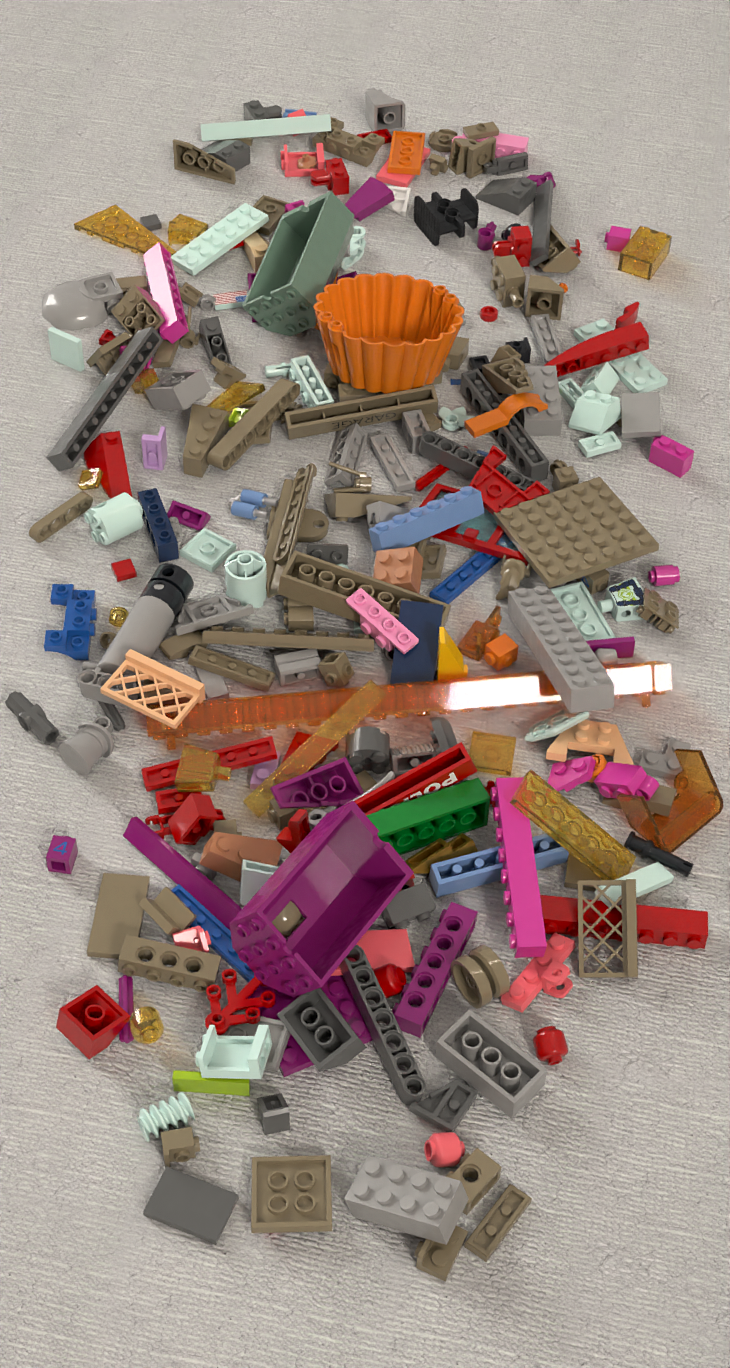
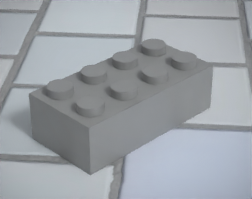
(546, 386)
(490, 1063)
(407, 1199)

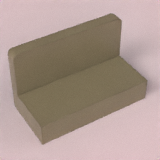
(168, 911)

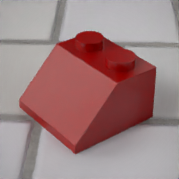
(91, 1021)

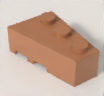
(226, 851)

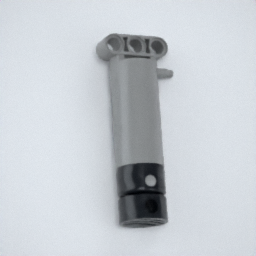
(141, 630)

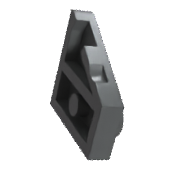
(446, 1105)

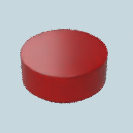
(488, 313)

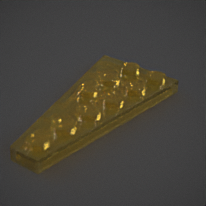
(120, 230)

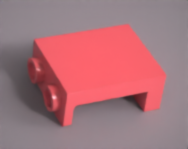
(289, 161)

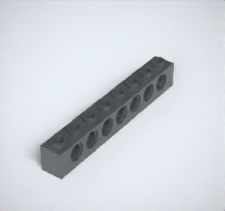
(512, 436)

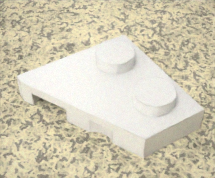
(401, 200)

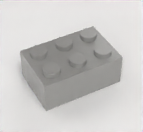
(178, 390)

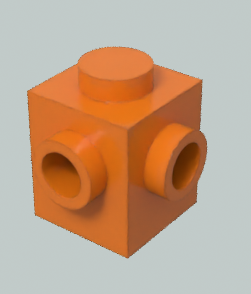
(501, 652)

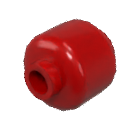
(390, 979)
(550, 1045)

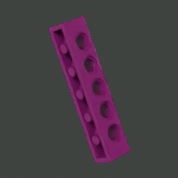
(415, 1019)

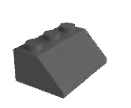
(321, 1030)

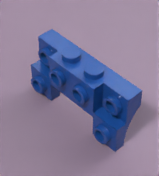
(78, 622)

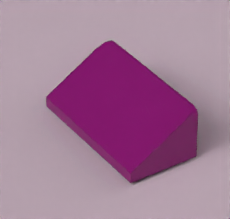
(188, 515)

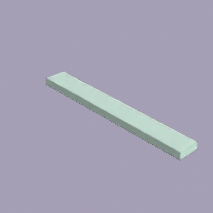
(266, 127)

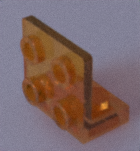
(480, 634)

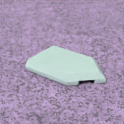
(555, 724)

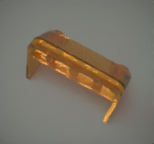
(693, 806)

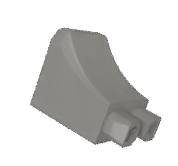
(384, 111)

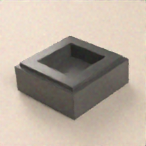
(151, 222)

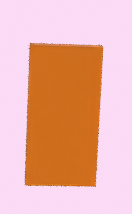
(406, 152)

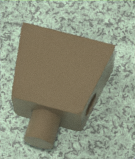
(459, 154)
(457, 354)

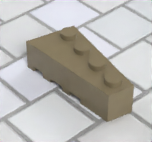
(204, 431)

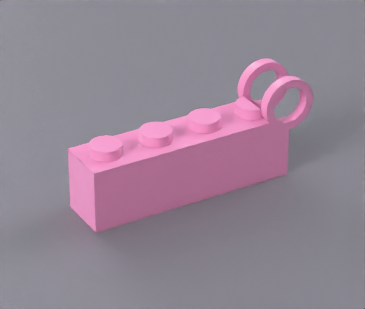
(506, 144)

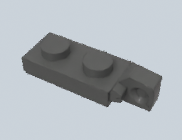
(507, 164)

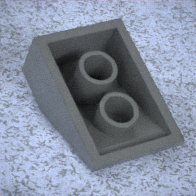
(230, 152)
(509, 194)

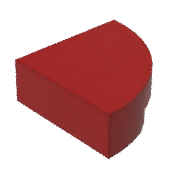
(106, 337)

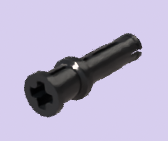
(649, 850)

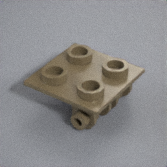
(656, 607)

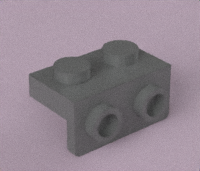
(329, 552)

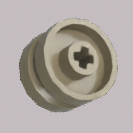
(480, 976)

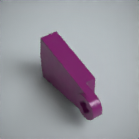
(369, 198)

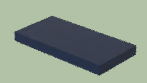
(420, 661)

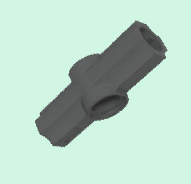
(32, 718)

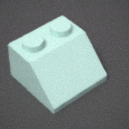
(595, 412)

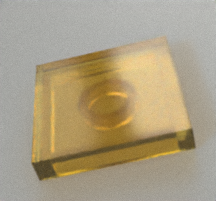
(492, 753)

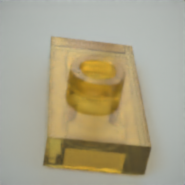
(197, 226)

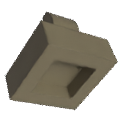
(438, 164)

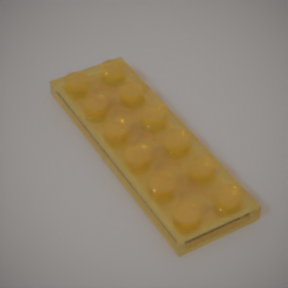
(572, 828)

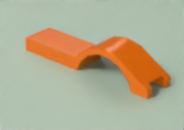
(501, 416)

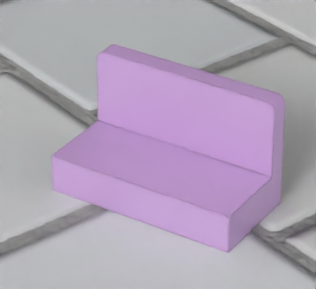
(154, 450)

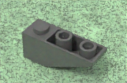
(213, 339)

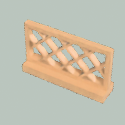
(163, 678)

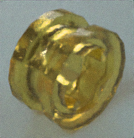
(118, 616)

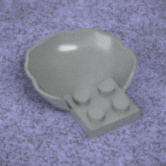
(80, 302)

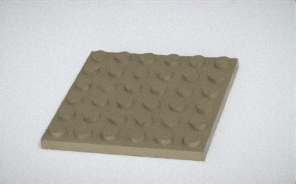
(575, 532)

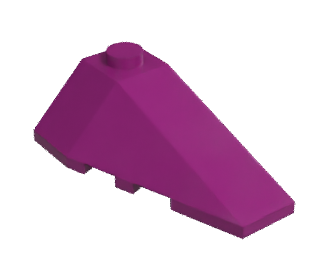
(322, 787)

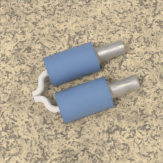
(250, 504)

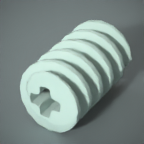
(165, 1115)

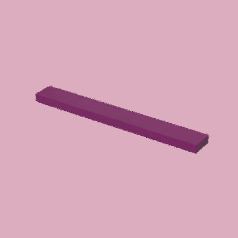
(181, 871)

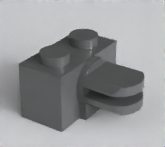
(255, 111)

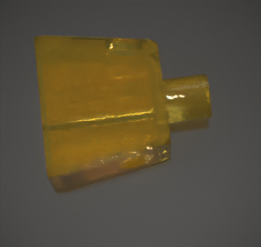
(199, 770)

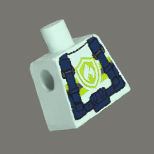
(623, 600)

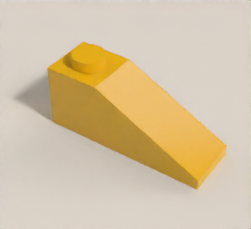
(449, 658)

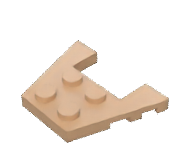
(592, 738)

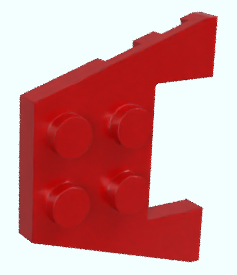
(499, 491)

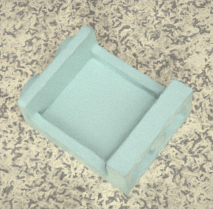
(234, 1055)

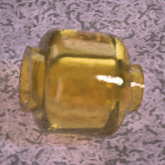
(146, 1025)

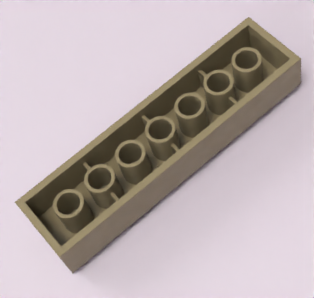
(329, 585)

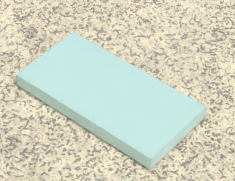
(583, 611)

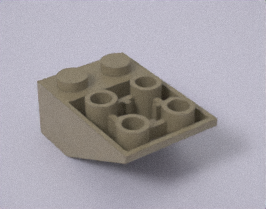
(138, 311)

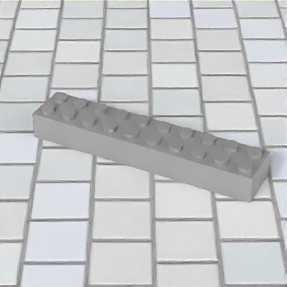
(561, 650)

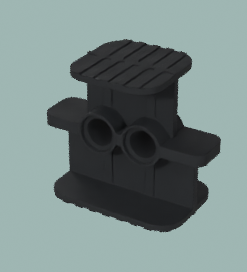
(445, 216)

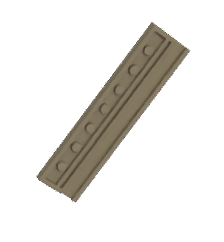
(281, 638)

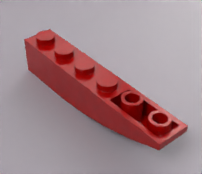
(602, 348)

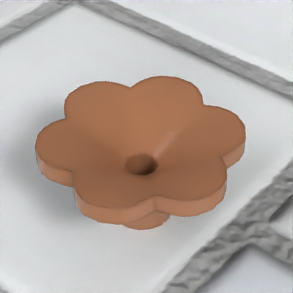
(307, 162)

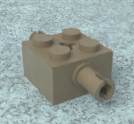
(508, 281)

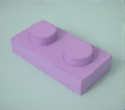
(263, 770)

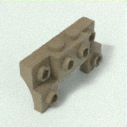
(348, 145)

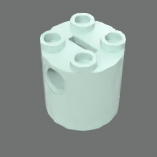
(114, 518)
(246, 577)

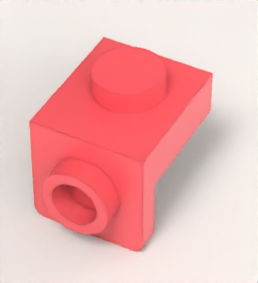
(192, 938)

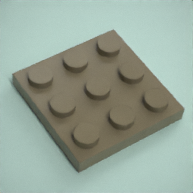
(291, 1194)

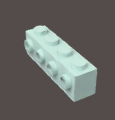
(312, 387)

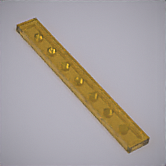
(317, 745)

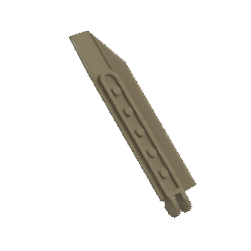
(287, 525)

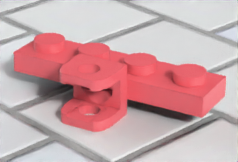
(542, 973)

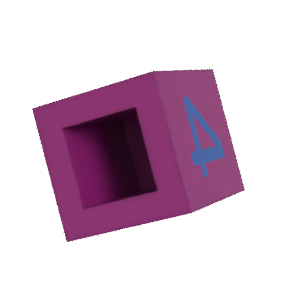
(62, 854)

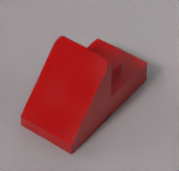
(296, 831)

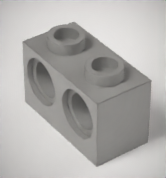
(413, 426)

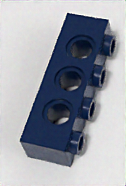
(158, 525)

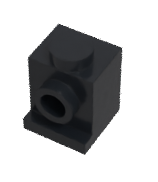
(523, 348)

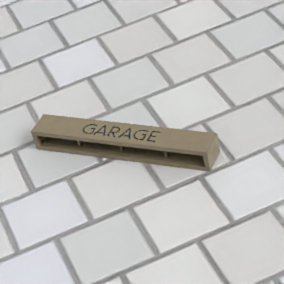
(360, 411)

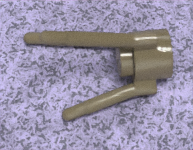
(189, 339)
(361, 484)

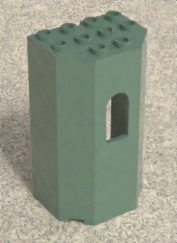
(300, 264)

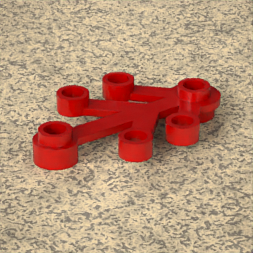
(236, 1002)

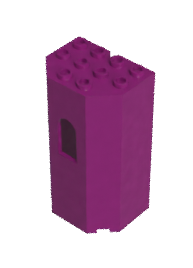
(340, 885)

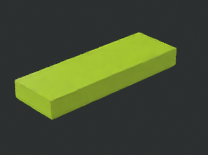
(193, 1082)

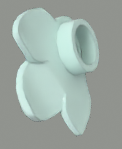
(453, 419)

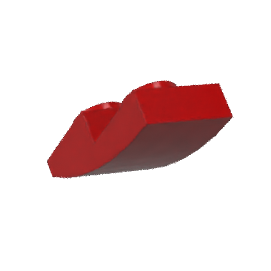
(629, 315)

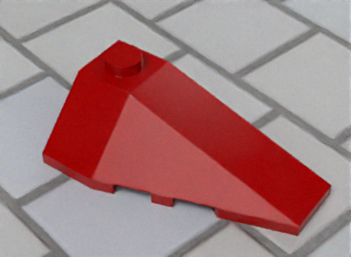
(108, 454)

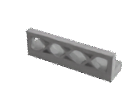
(348, 453)

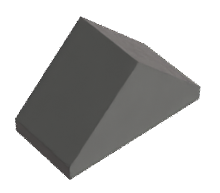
(274, 1113)

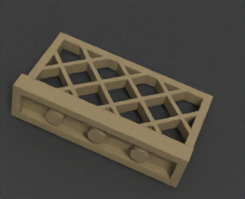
(628, 934)

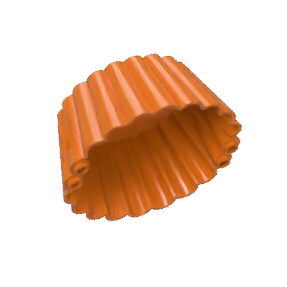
(387, 330)

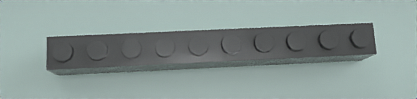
(104, 399)

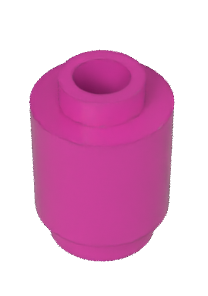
(664, 575)

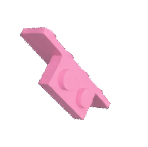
(381, 624)

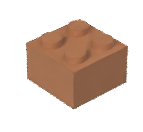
(399, 567)

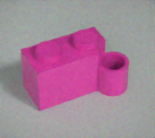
(671, 455)
(625, 779)

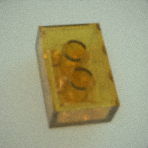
(644, 253)

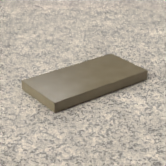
(117, 913)

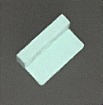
(601, 379)

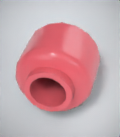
(444, 1149)

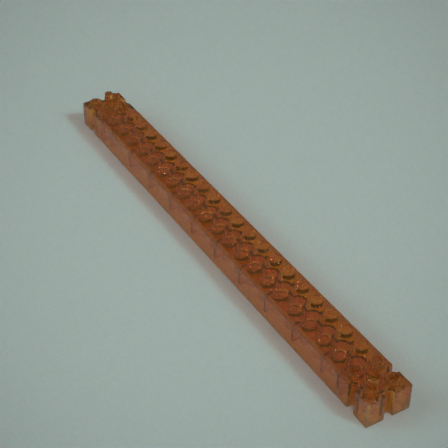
(401, 699)

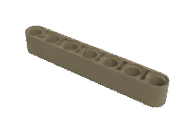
(253, 424)

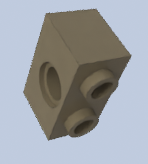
(483, 1170)

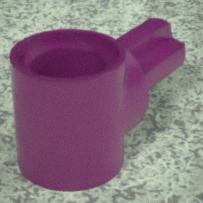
(486, 236)

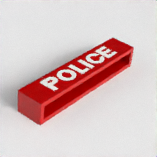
(426, 778)

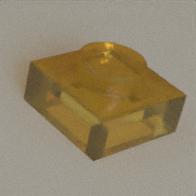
(90, 479)

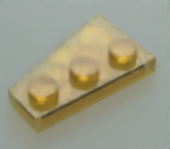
(236, 395)

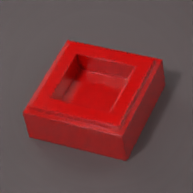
(123, 570)

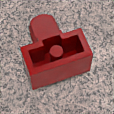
(333, 176)
(517, 244)
(194, 819)

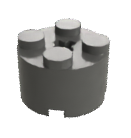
(368, 750)

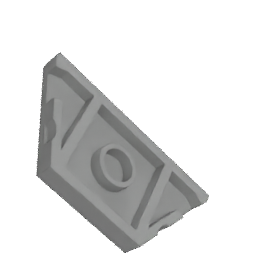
(209, 612)

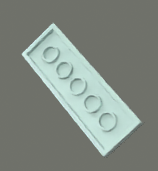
(219, 239)
(633, 369)

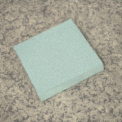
(66, 349)
(207, 549)

